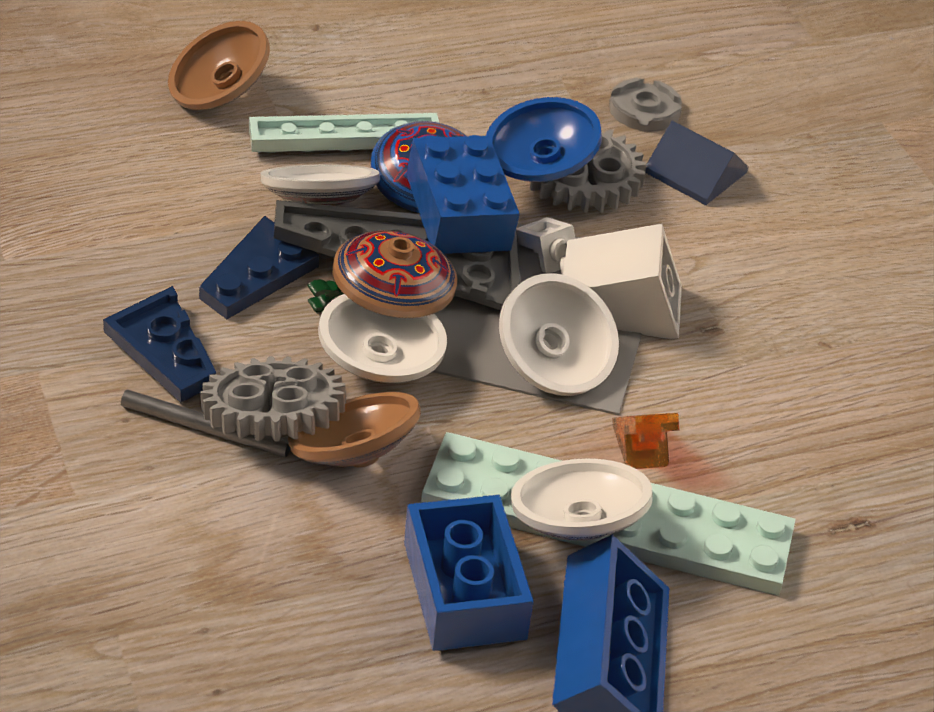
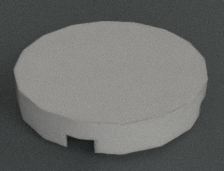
(645, 104)

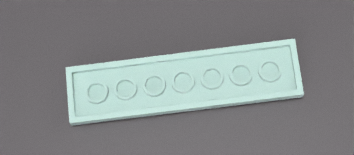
(676, 532)

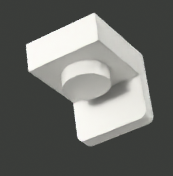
(548, 239)

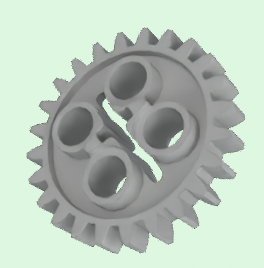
(612, 177)
(273, 398)

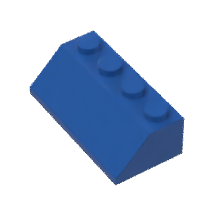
(611, 633)

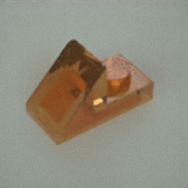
(645, 438)

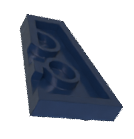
(255, 271)
(162, 343)

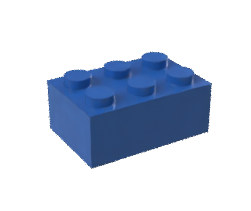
(462, 194)
(467, 572)

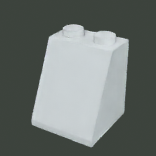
(632, 276)

